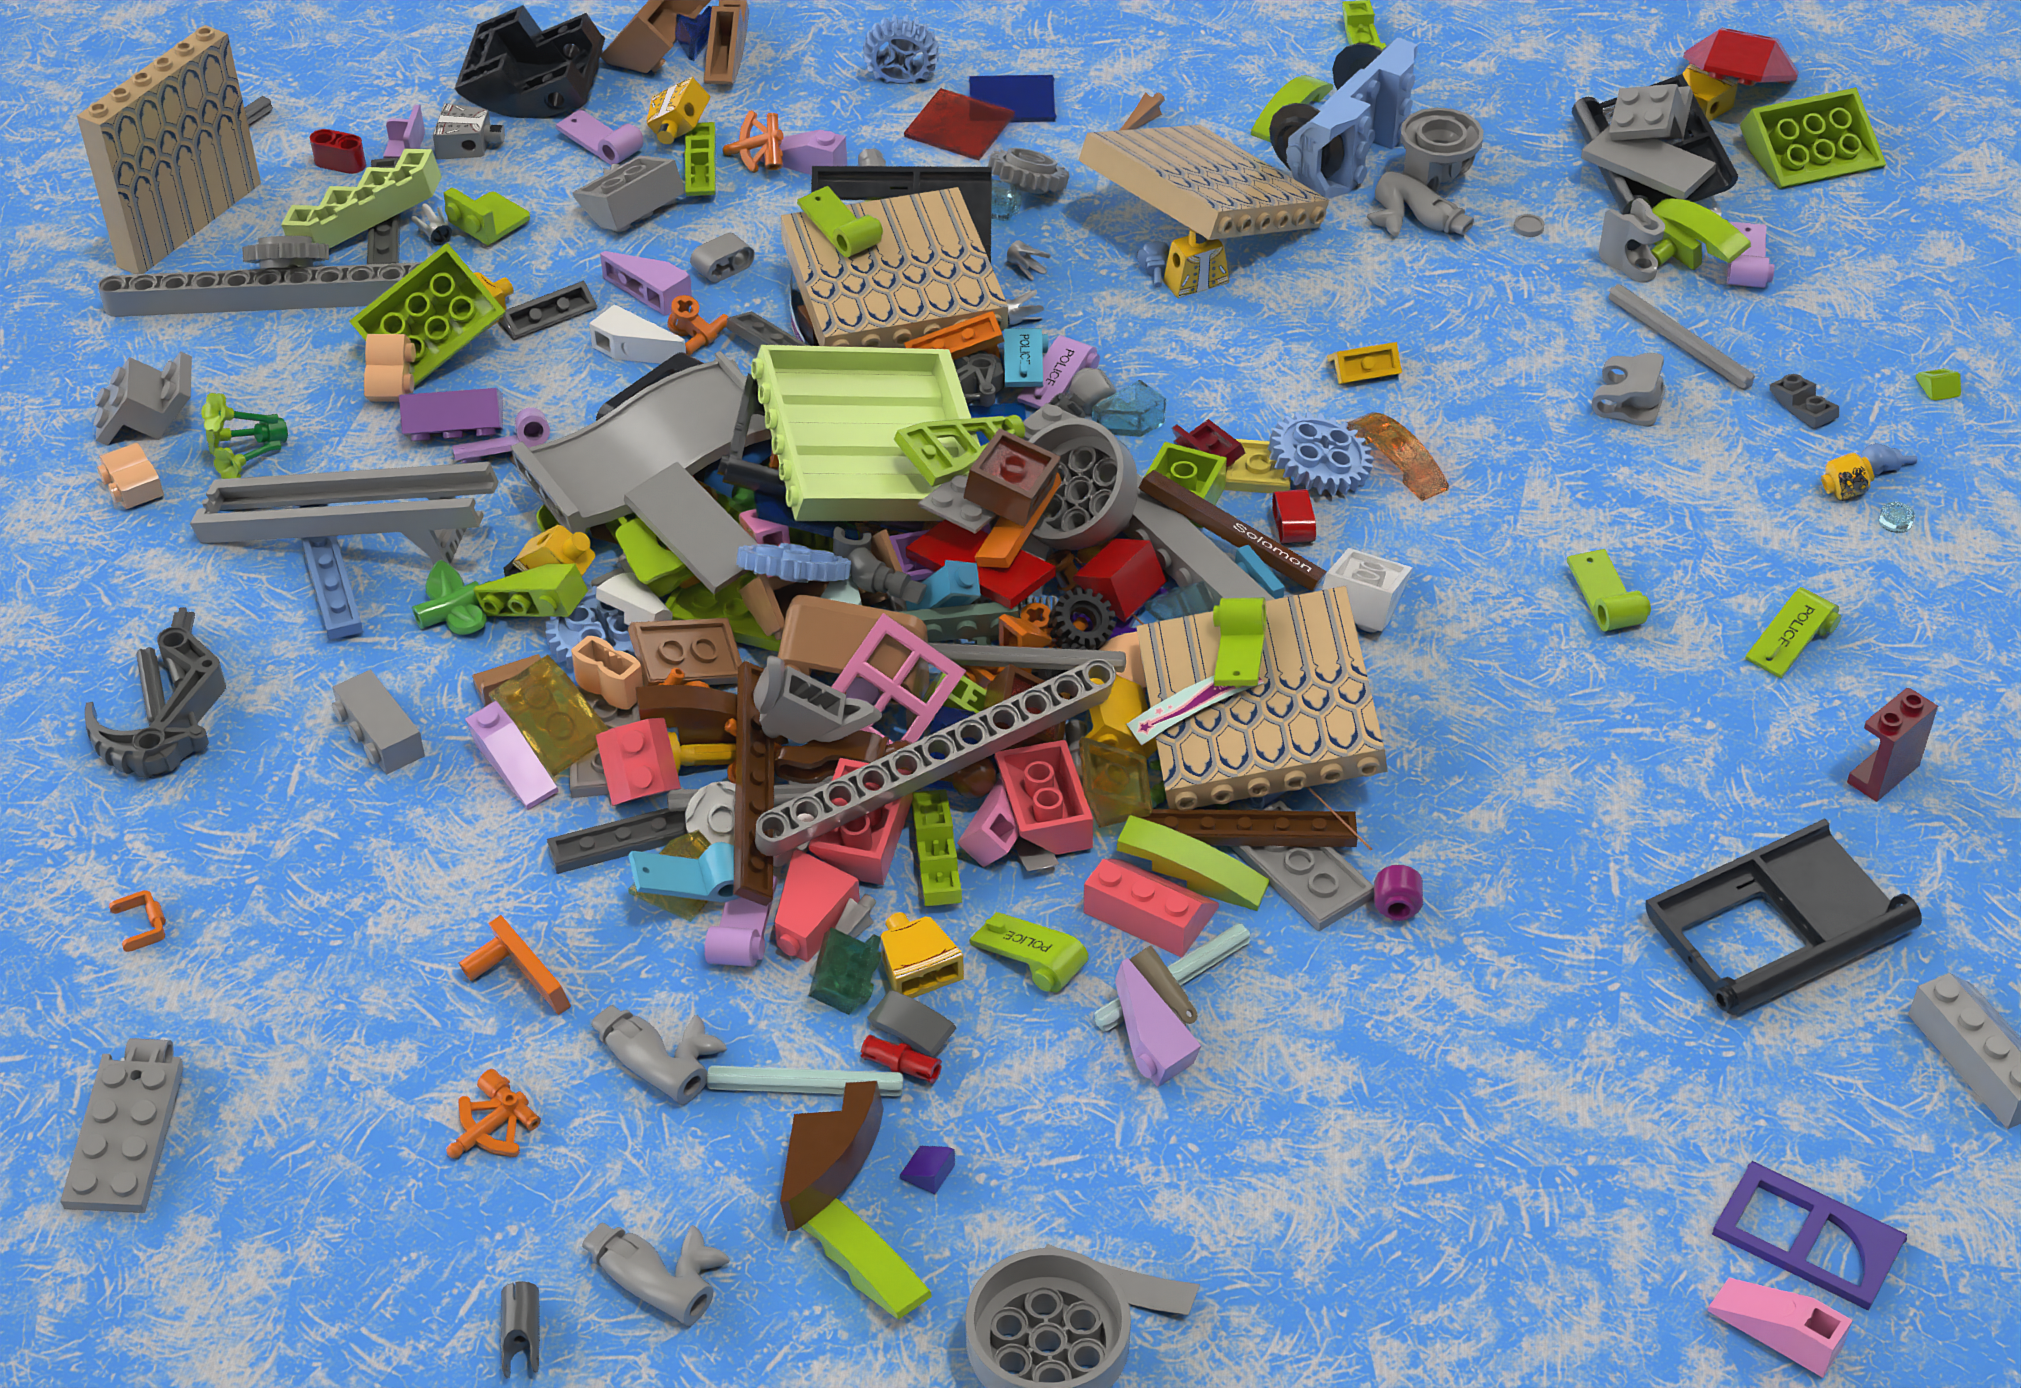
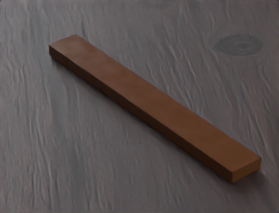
(753, 792)

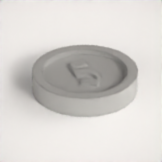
(1529, 225)

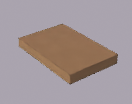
(697, 646)

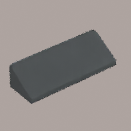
(548, 310)

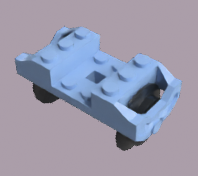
(1331, 143)

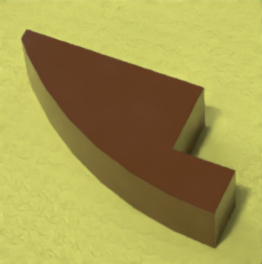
(694, 710)
(828, 1152)

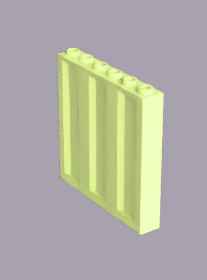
(837, 424)

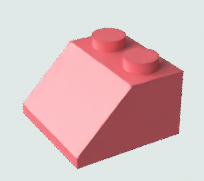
(638, 760)

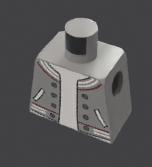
(464, 132)

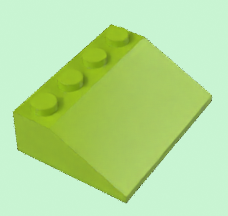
(1813, 138)
(436, 307)

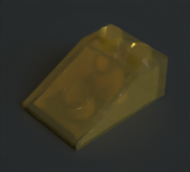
(550, 714)

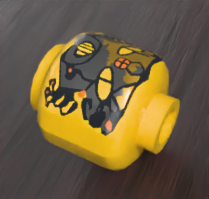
(1847, 476)

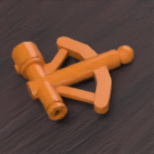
(769, 140)
(507, 1106)

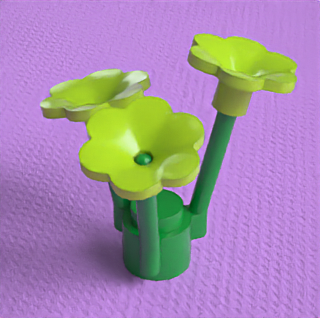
(269, 431)

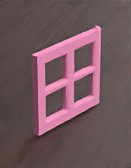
(891, 688)

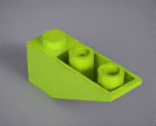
(537, 592)

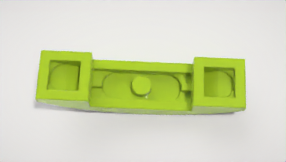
(1360, 23)
(1298, 90)
(1718, 234)

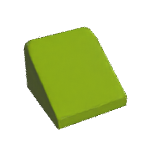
(1940, 383)

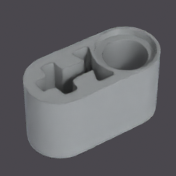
(722, 257)

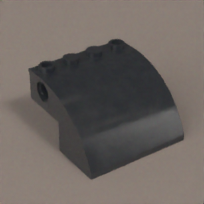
(530, 71)

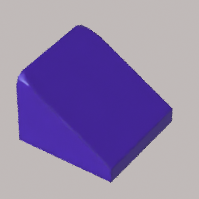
(929, 1167)

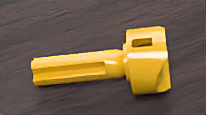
(701, 753)

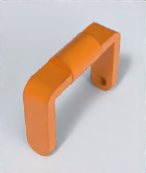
(153, 912)

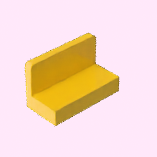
(1366, 362)

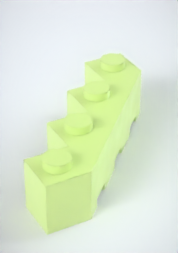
(377, 197)

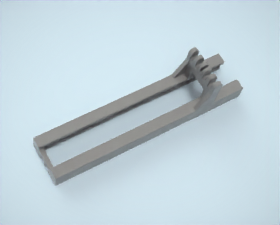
(430, 524)

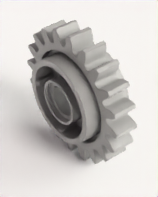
(1029, 170)
(285, 252)

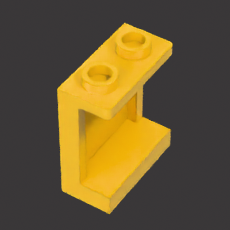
(1112, 715)

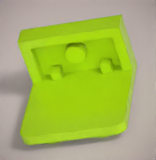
(485, 217)

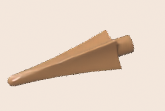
(1146, 110)

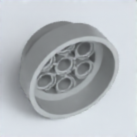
(1108, 502)
(1075, 1295)

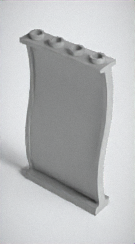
(673, 420)

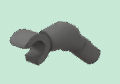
(873, 574)

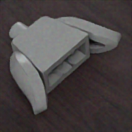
(805, 707)

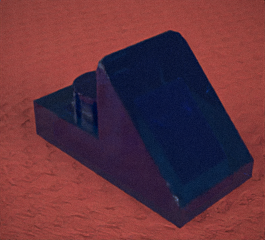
(693, 33)

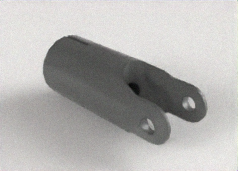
(520, 1323)

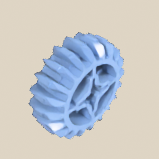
(905, 41)

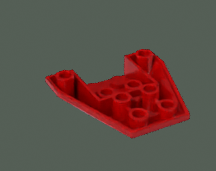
(1743, 56)

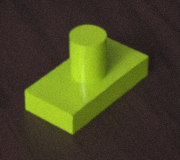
(1679, 245)

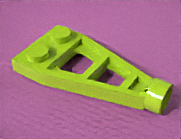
(931, 457)

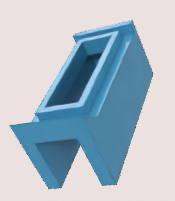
(950, 586)

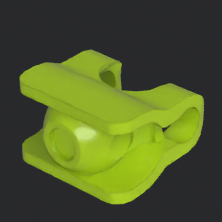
(649, 558)

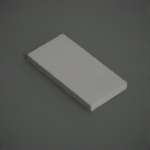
(1650, 163)
(691, 525)
(587, 774)
(1310, 878)

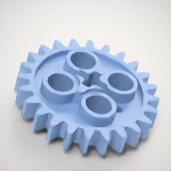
(1320, 453)
(793, 562)
(567, 632)

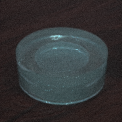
(1896, 517)

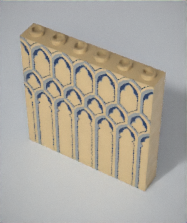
(170, 149)
(1203, 181)
(910, 284)
(1292, 732)

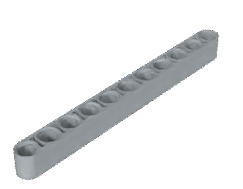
(248, 289)
(927, 769)

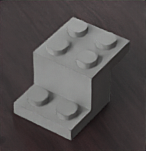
(1651, 112)
(143, 398)

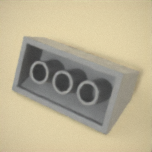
(1973, 1042)

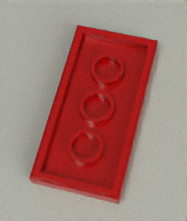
(1001, 585)

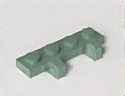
(967, 622)

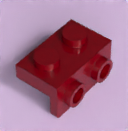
(1210, 439)

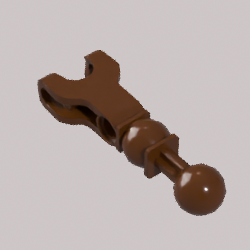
(819, 760)

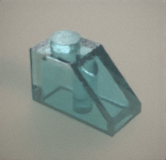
(1131, 411)
(1181, 602)

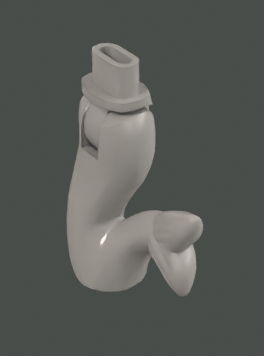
(1427, 206)
(643, 1051)
(642, 1272)

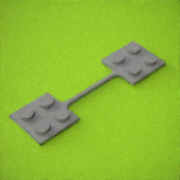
(948, 498)

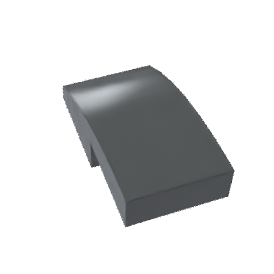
(1800, 398)
(912, 1022)

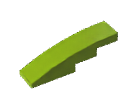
(700, 160)
(936, 848)
(1201, 865)
(868, 1259)

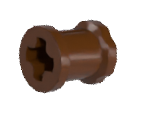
(1064, 570)

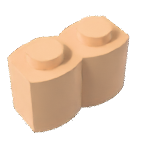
(388, 367)
(130, 476)
(607, 671)

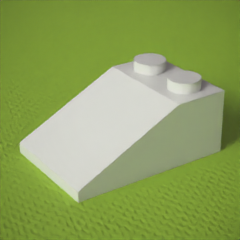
(1371, 585)

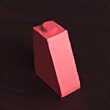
(811, 904)

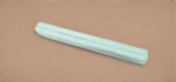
(1184, 969)
(798, 1080)

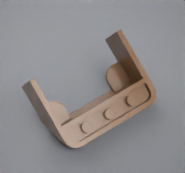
(649, 34)
(770, 597)
(828, 633)

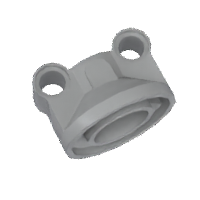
(1439, 144)

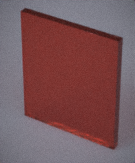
(959, 124)

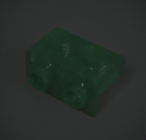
(845, 970)

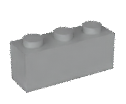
(377, 722)

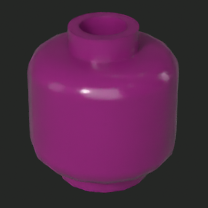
(1398, 892)

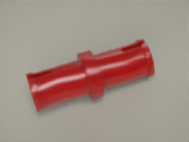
(901, 1058)

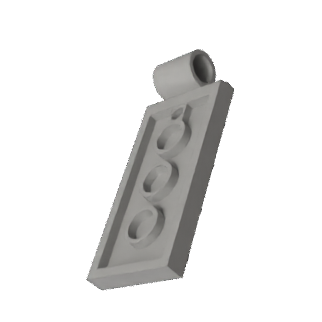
(124, 1129)

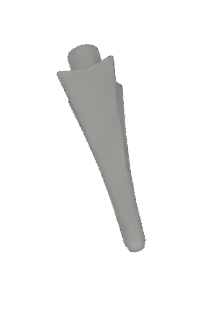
(854, 918)

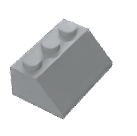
(631, 192)

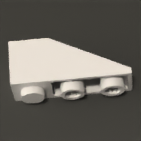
(633, 338)

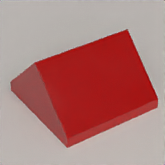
(1124, 574)

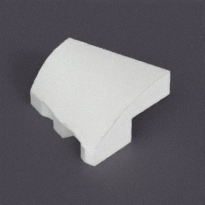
(633, 598)

